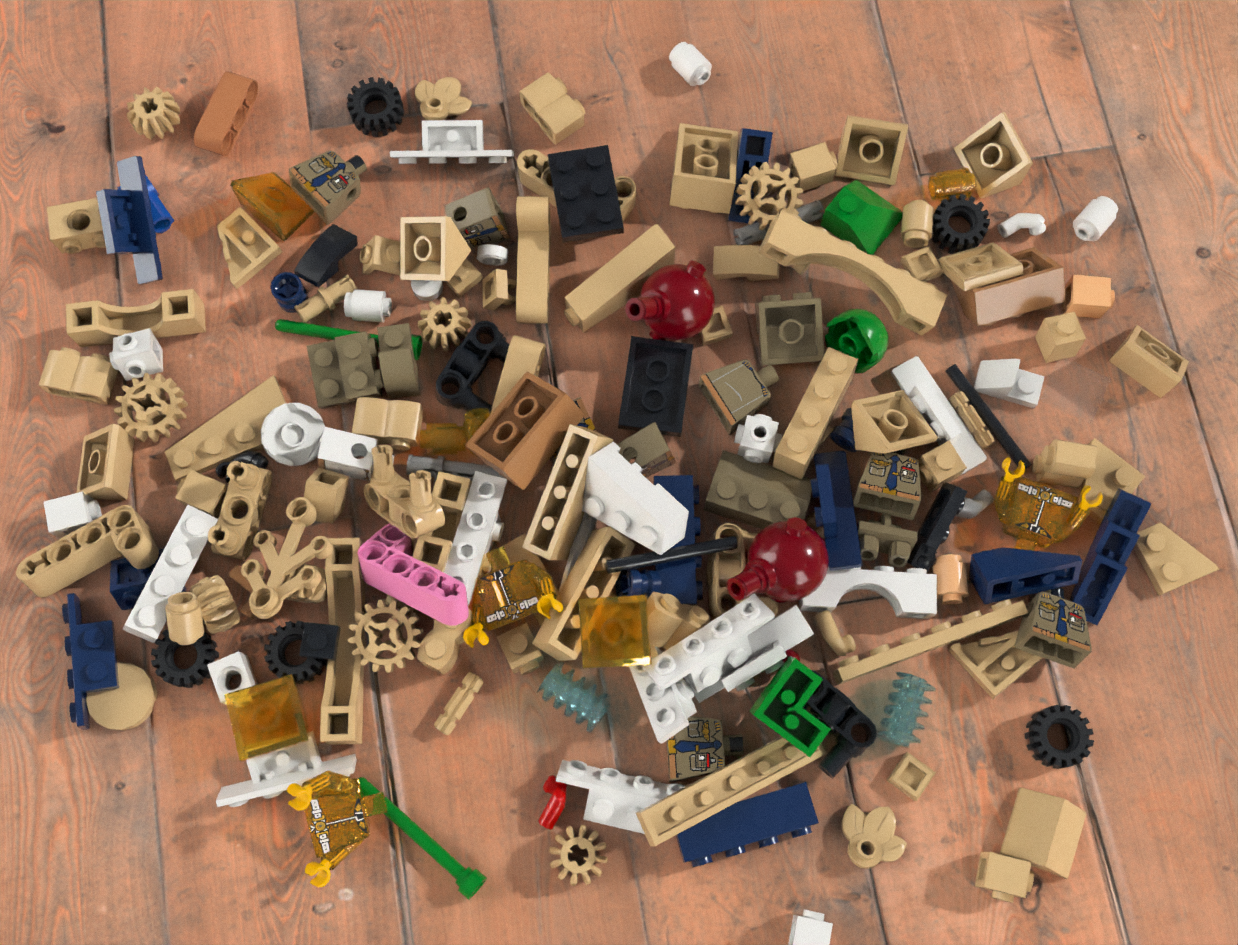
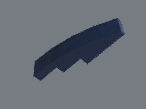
(1108, 554)

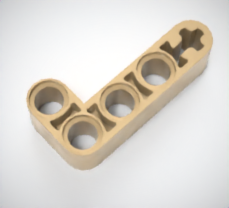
(536, 176)
(533, 259)
(88, 549)

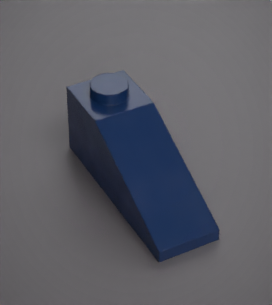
(751, 150)
(1019, 572)

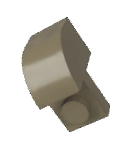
(398, 361)

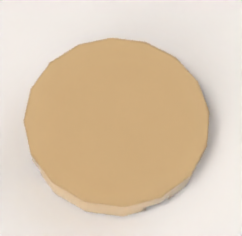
(126, 705)

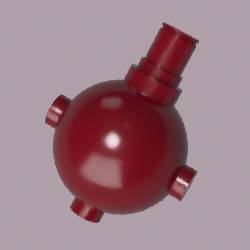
(674, 302)
(783, 562)

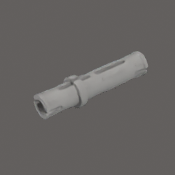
(751, 233)
(447, 466)

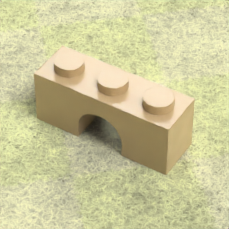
(435, 546)

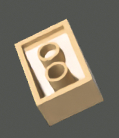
(704, 168)

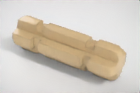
(971, 419)
(458, 703)

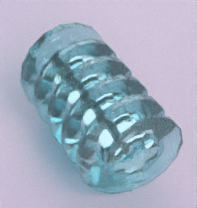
(574, 696)
(905, 710)

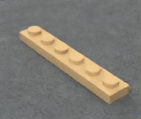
(941, 636)
(722, 789)

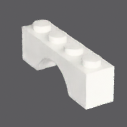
(170, 573)
(909, 593)

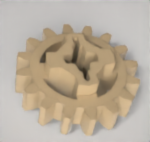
(768, 182)
(154, 419)
(373, 625)

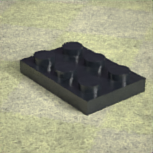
(585, 193)
(655, 385)

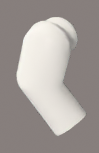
(1034, 222)

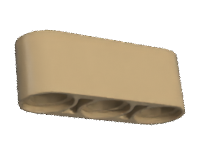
(521, 357)

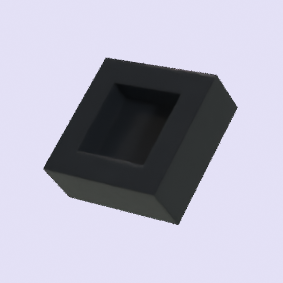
(320, 641)

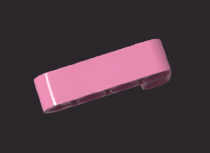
(389, 567)

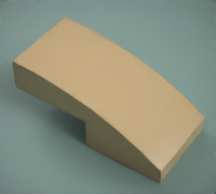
(743, 261)

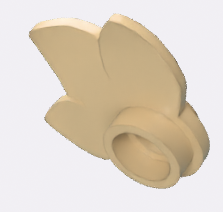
(441, 99)
(876, 832)

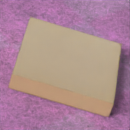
(980, 266)

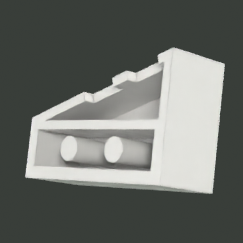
(631, 503)

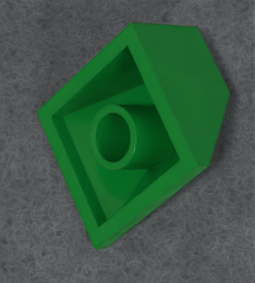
(861, 217)

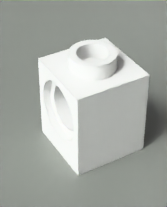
(70, 513)
(225, 668)
(810, 929)

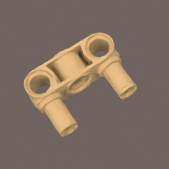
(246, 487)
(401, 502)
(727, 564)

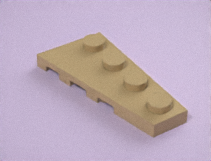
(226, 434)

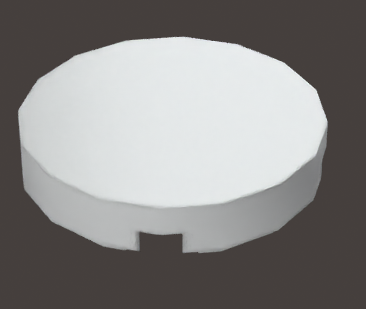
(292, 434)

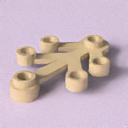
(268, 599)

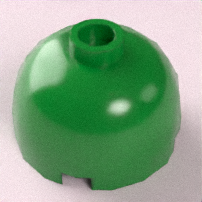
(858, 335)

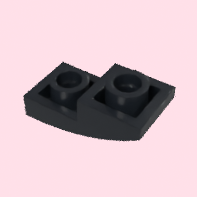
(322, 257)

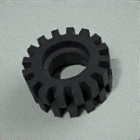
(371, 92)
(966, 210)
(277, 659)
(184, 677)
(1073, 722)

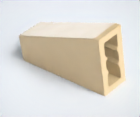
(619, 279)

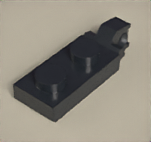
(936, 525)

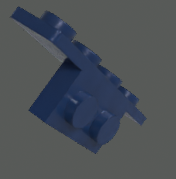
(129, 220)
(836, 510)
(92, 659)

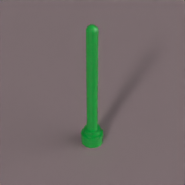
(330, 333)
(467, 879)

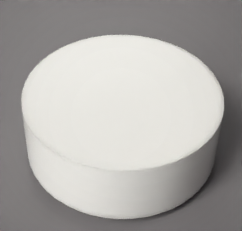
(492, 254)
(426, 289)

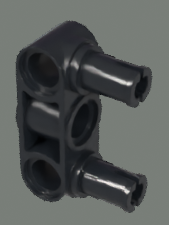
(467, 366)
(840, 715)

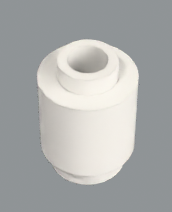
(690, 64)
(1095, 218)
(367, 305)

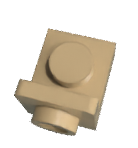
(519, 649)

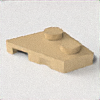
(245, 246)
(1109, 475)
(1170, 559)
(994, 661)

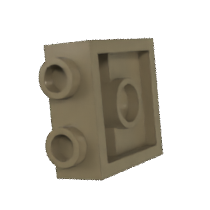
(789, 329)
(345, 369)

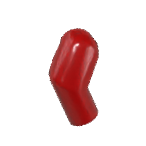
(555, 804)

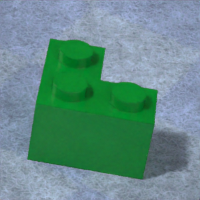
(783, 702)

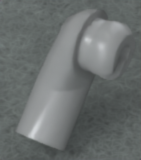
(975, 505)

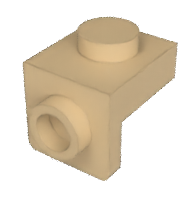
(381, 255)

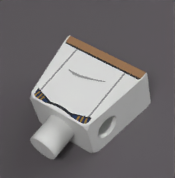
(339, 453)

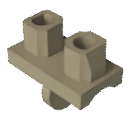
(885, 538)

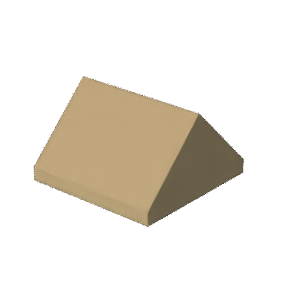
(871, 149)
(995, 156)
(430, 248)
(1149, 362)
(889, 423)
(106, 463)
(1044, 831)

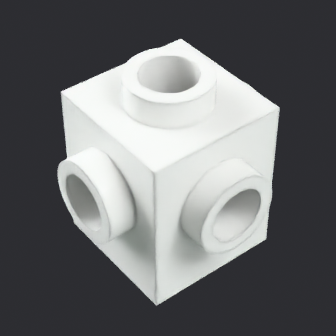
(137, 354)
(755, 448)

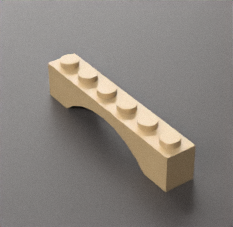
(909, 300)
(343, 688)

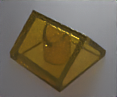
(272, 203)
(614, 631)
(267, 717)

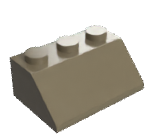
(756, 492)

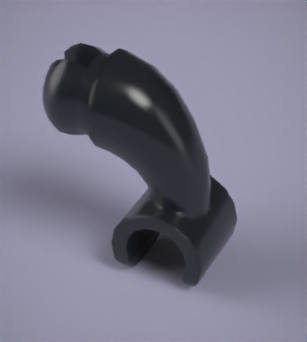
(249, 457)

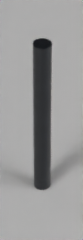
(987, 416)
(672, 554)

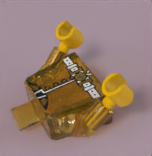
(1038, 512)
(509, 595)
(335, 817)

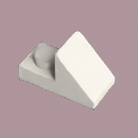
(1008, 382)

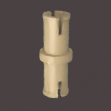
(325, 299)

